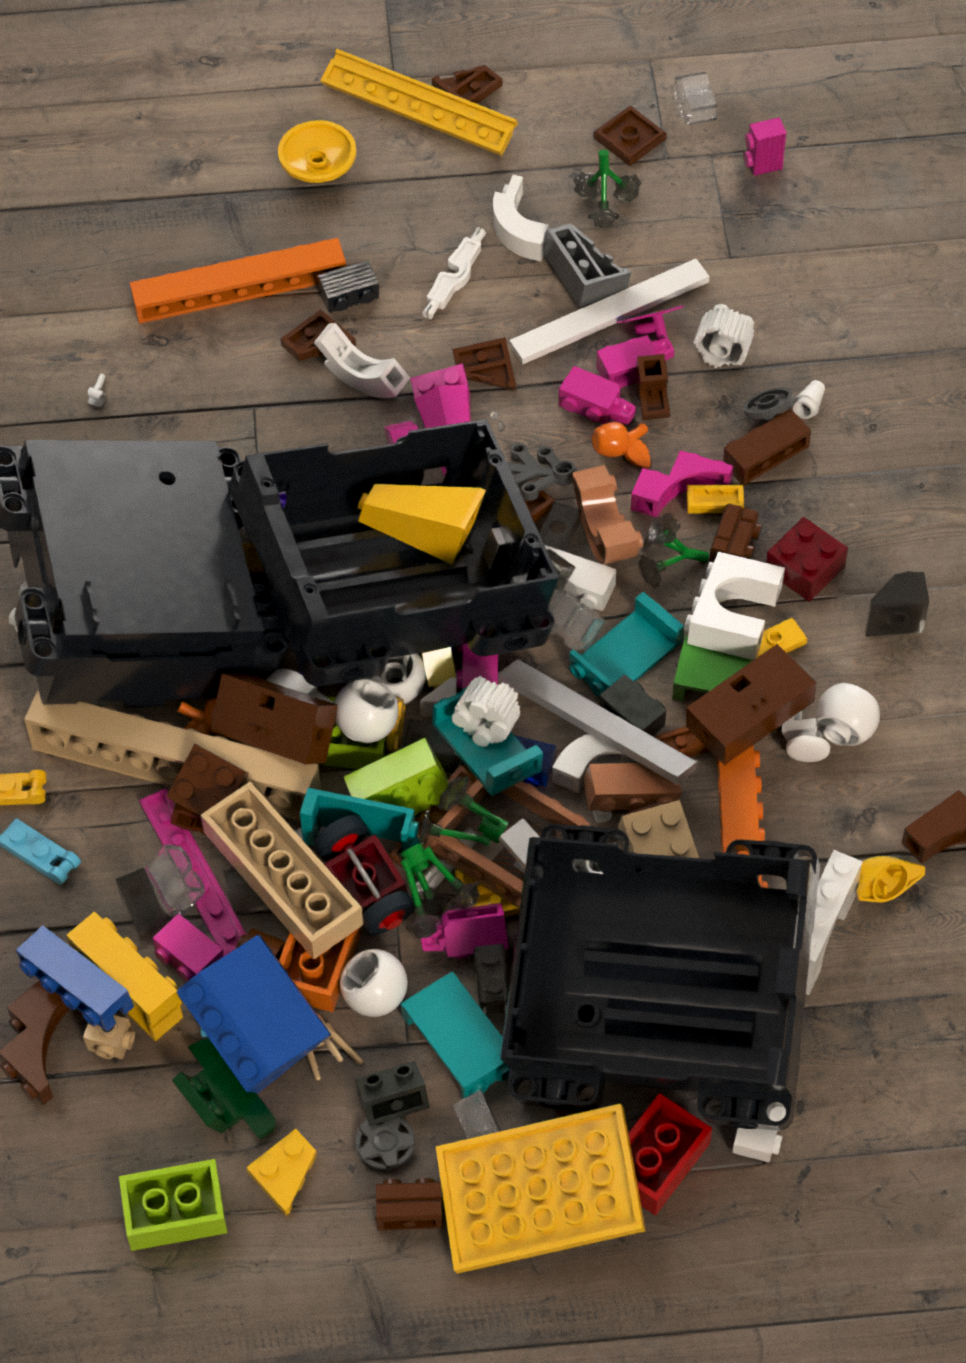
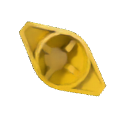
(886, 878)

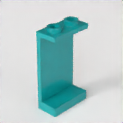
(629, 647)
(496, 765)
(382, 819)
(458, 1033)

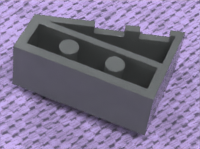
(582, 267)

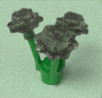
(434, 906)

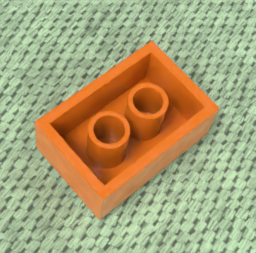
(319, 977)

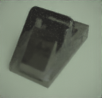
(140, 901)

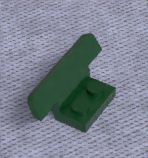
(220, 1096)

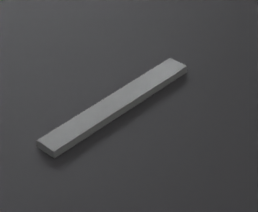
(598, 721)

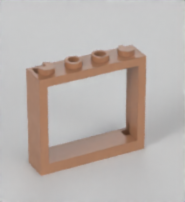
(478, 866)

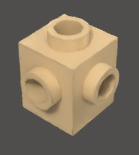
(110, 1043)

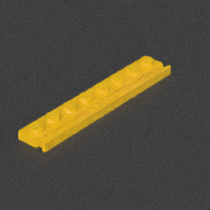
(419, 102)

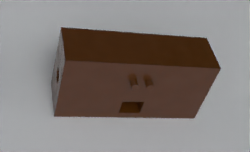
(750, 704)
(274, 718)

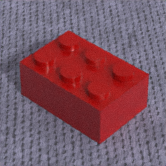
(665, 1149)

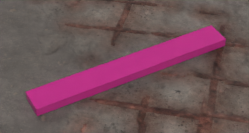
(213, 904)

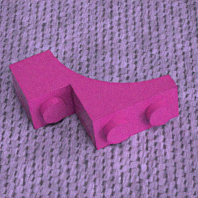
(656, 489)

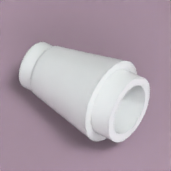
(809, 400)

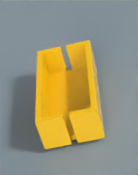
(153, 996)

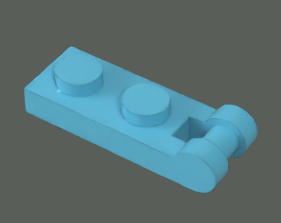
(38, 851)

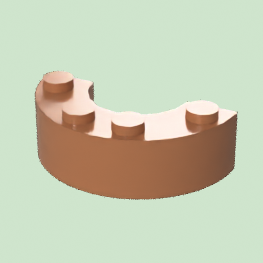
(605, 529)

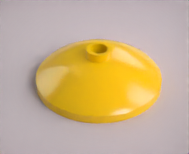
(317, 151)

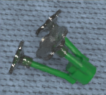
(455, 794)

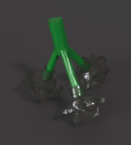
(589, 188)

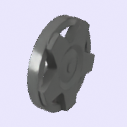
(769, 403)
(385, 1142)

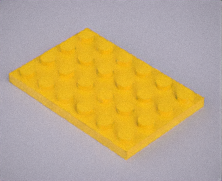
(539, 1188)

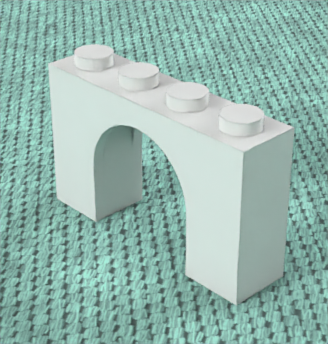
(729, 579)
(834, 898)

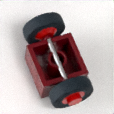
(365, 873)

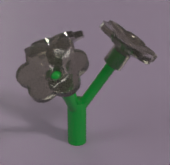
(662, 534)

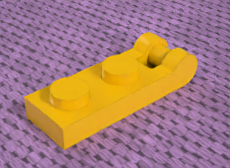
(13, 786)

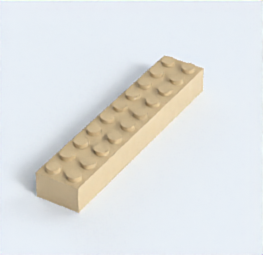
(159, 750)

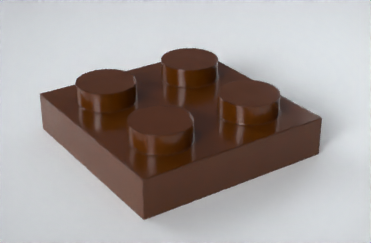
(205, 780)

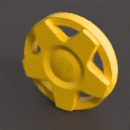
(395, 737)

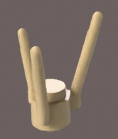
(311, 1058)

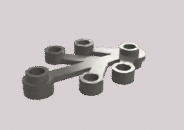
(558, 473)

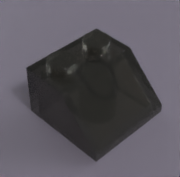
(899, 606)

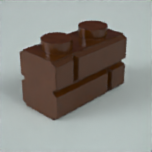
(736, 532)
(408, 1205)

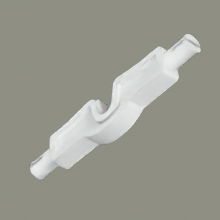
(448, 283)

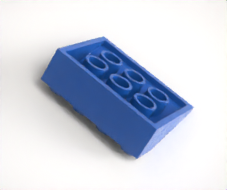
(253, 1014)

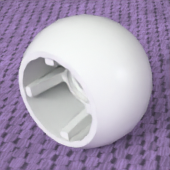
(401, 668)
(366, 710)
(847, 714)
(373, 983)

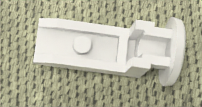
(804, 740)

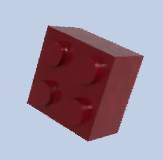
(809, 558)

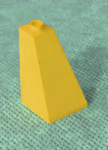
(423, 516)

